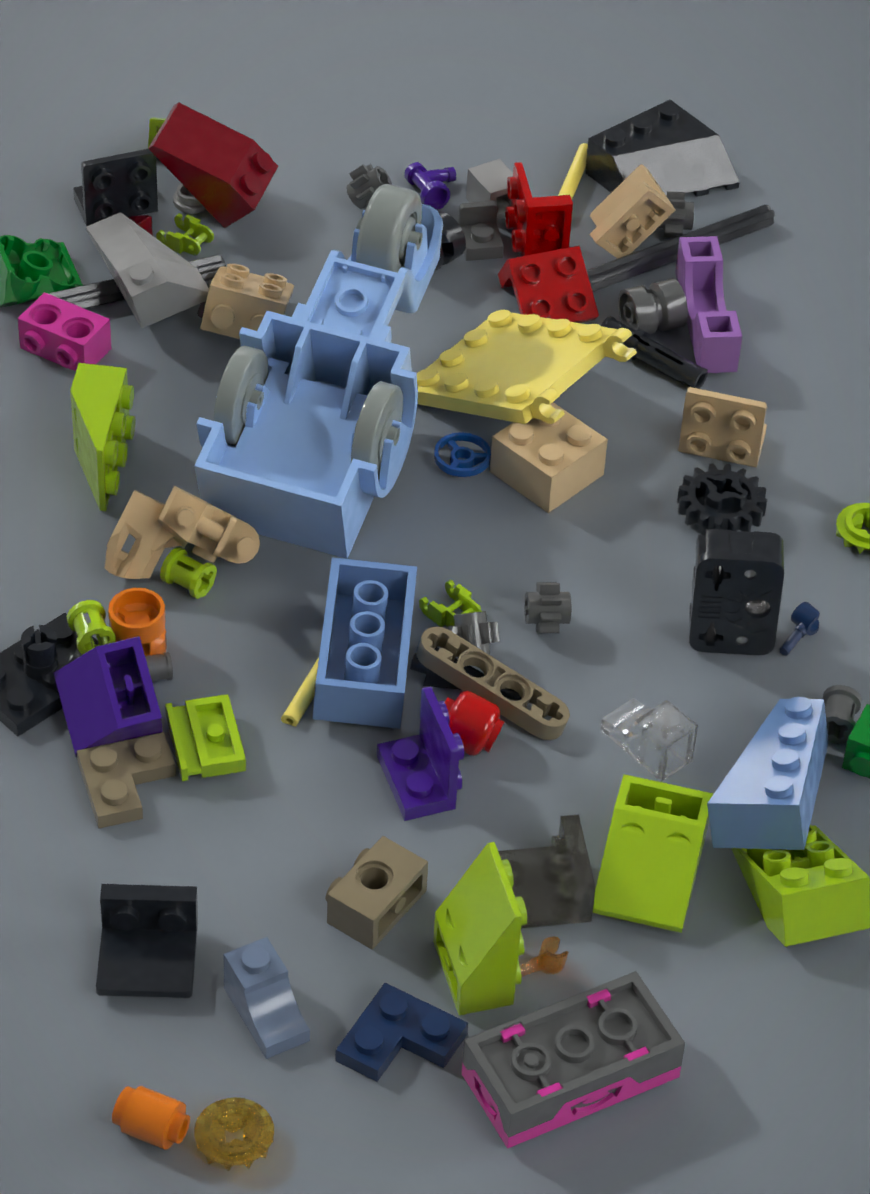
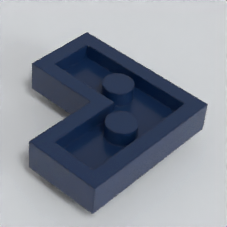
(397, 1022)

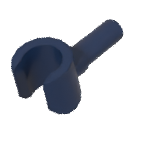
(807, 622)

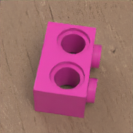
(64, 332)

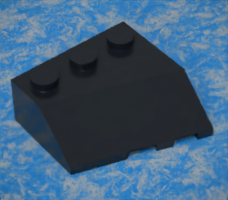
(670, 144)

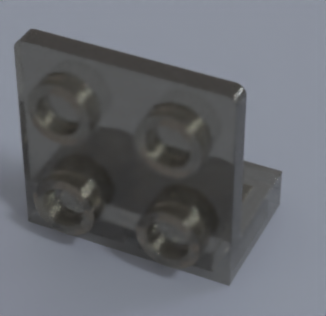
(555, 878)

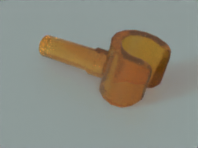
(547, 960)

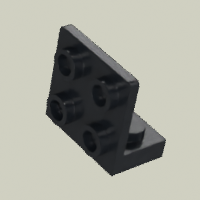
(117, 185)
(147, 940)

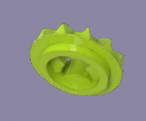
(850, 524)

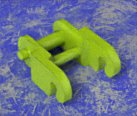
(182, 242)
(443, 615)

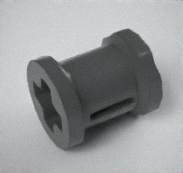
(840, 708)

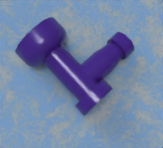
(431, 183)

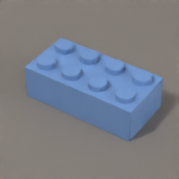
(365, 643)

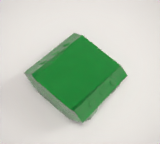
(33, 269)

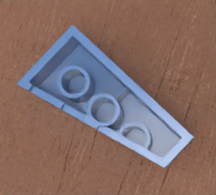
(774, 782)

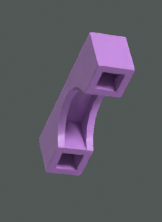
(711, 327)

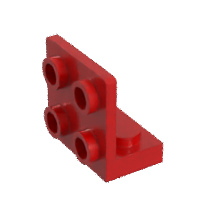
(536, 222)
(551, 285)

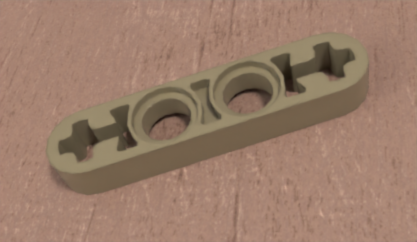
(496, 678)

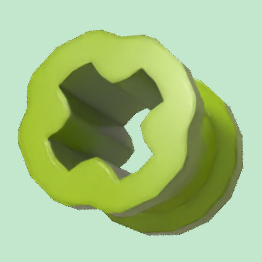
(188, 572)
(97, 626)

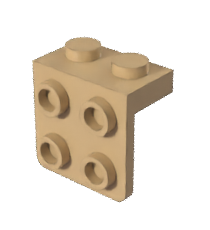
(242, 299)

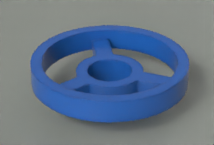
(458, 467)

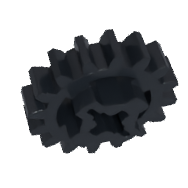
(721, 499)

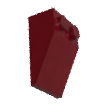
(213, 163)

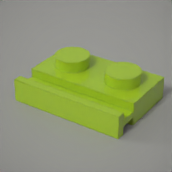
(205, 737)

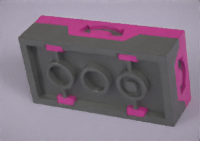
(572, 1059)

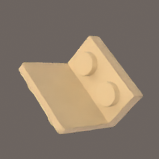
(630, 213)
(723, 427)

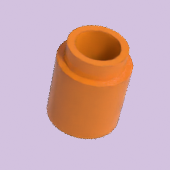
(151, 1116)

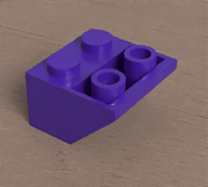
(108, 695)

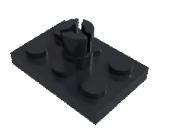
(28, 671)

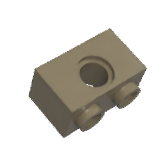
(376, 892)

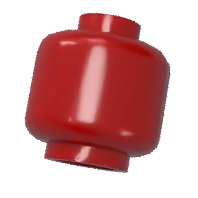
(474, 721)

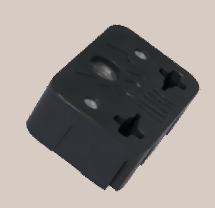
(736, 592)

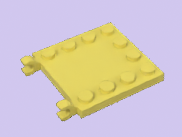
(517, 366)

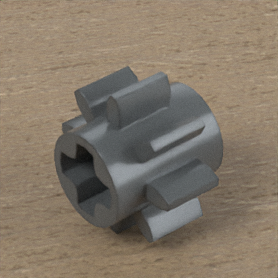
(365, 182)
(681, 218)
(547, 607)
(476, 629)

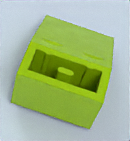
(102, 426)
(652, 853)
(807, 890)
(481, 935)

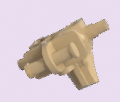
(173, 524)

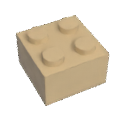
(548, 459)

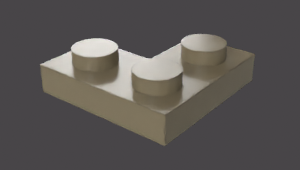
(116, 768)

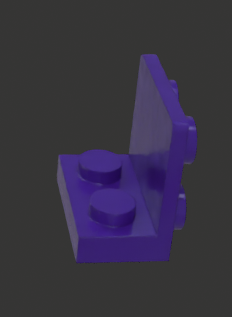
(424, 766)

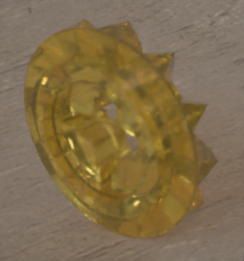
(233, 1115)

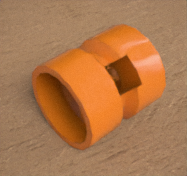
(141, 614)

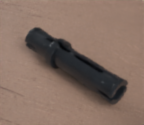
(660, 356)

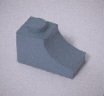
(264, 998)

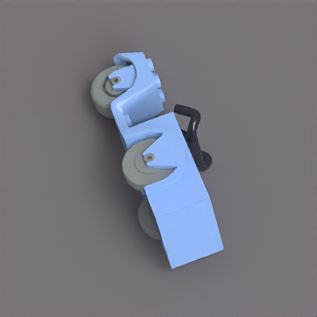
(322, 399)

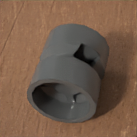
(658, 307)

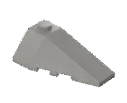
(146, 270)

